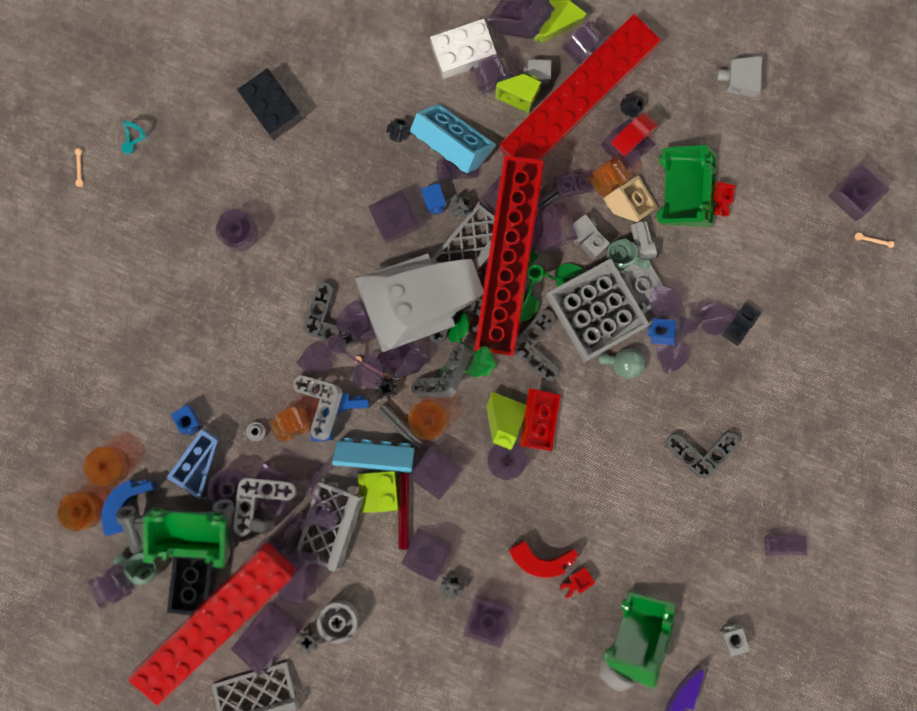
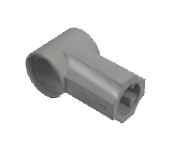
(642, 239)

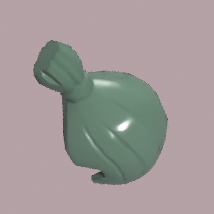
(625, 253)
(626, 363)
(137, 570)

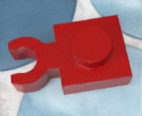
(723, 196)
(580, 581)

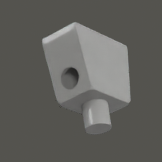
(742, 76)

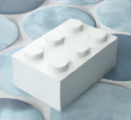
(462, 48)

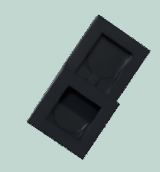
(741, 324)

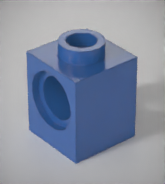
(434, 199)
(667, 338)
(179, 416)

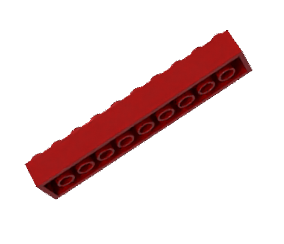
(582, 91)
(509, 254)
(212, 623)

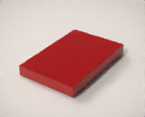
(540, 419)

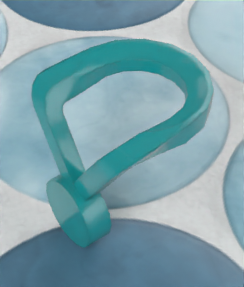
(127, 147)

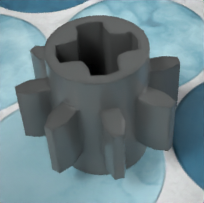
(460, 205)
(451, 586)
(304, 645)

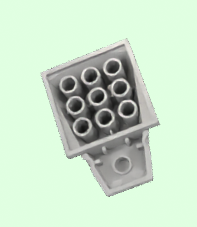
(417, 298)
(604, 306)

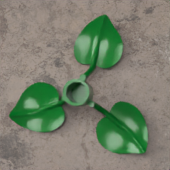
(535, 273)
(482, 363)

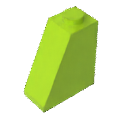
(563, 18)
(504, 419)

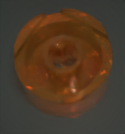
(608, 176)
(427, 409)
(290, 423)
(117, 468)
(69, 509)

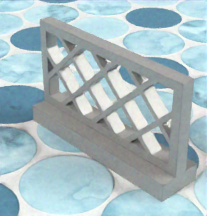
(481, 260)
(345, 529)
(287, 705)

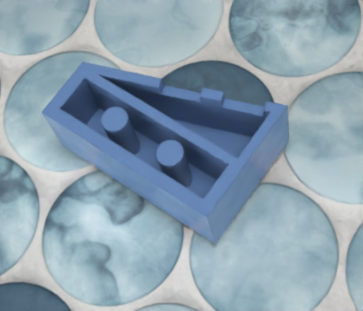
(195, 464)

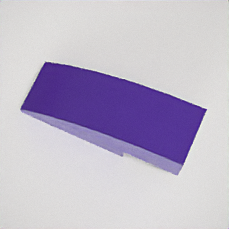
(686, 692)

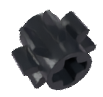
(631, 105)
(398, 130)
(380, 390)

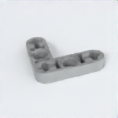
(326, 400)
(251, 496)

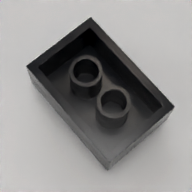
(270, 104)
(190, 584)

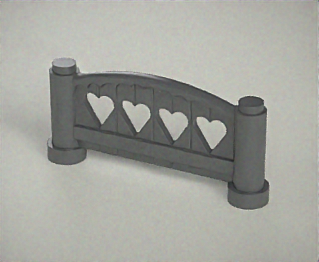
(134, 525)

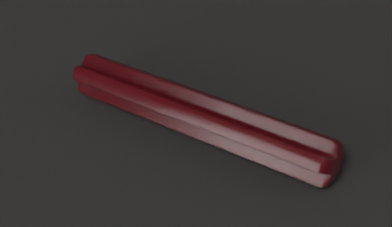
(403, 512)

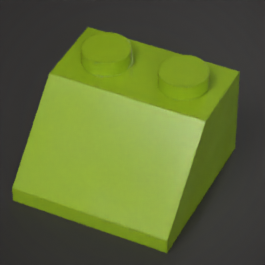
(519, 91)
(378, 491)

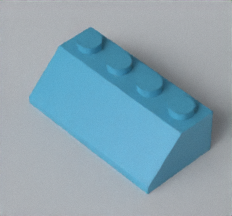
(452, 137)
(374, 456)

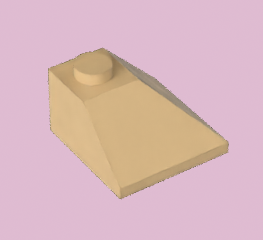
(631, 200)

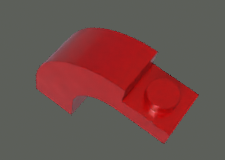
(634, 133)
(540, 567)

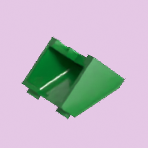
(688, 186)
(186, 536)
(642, 638)

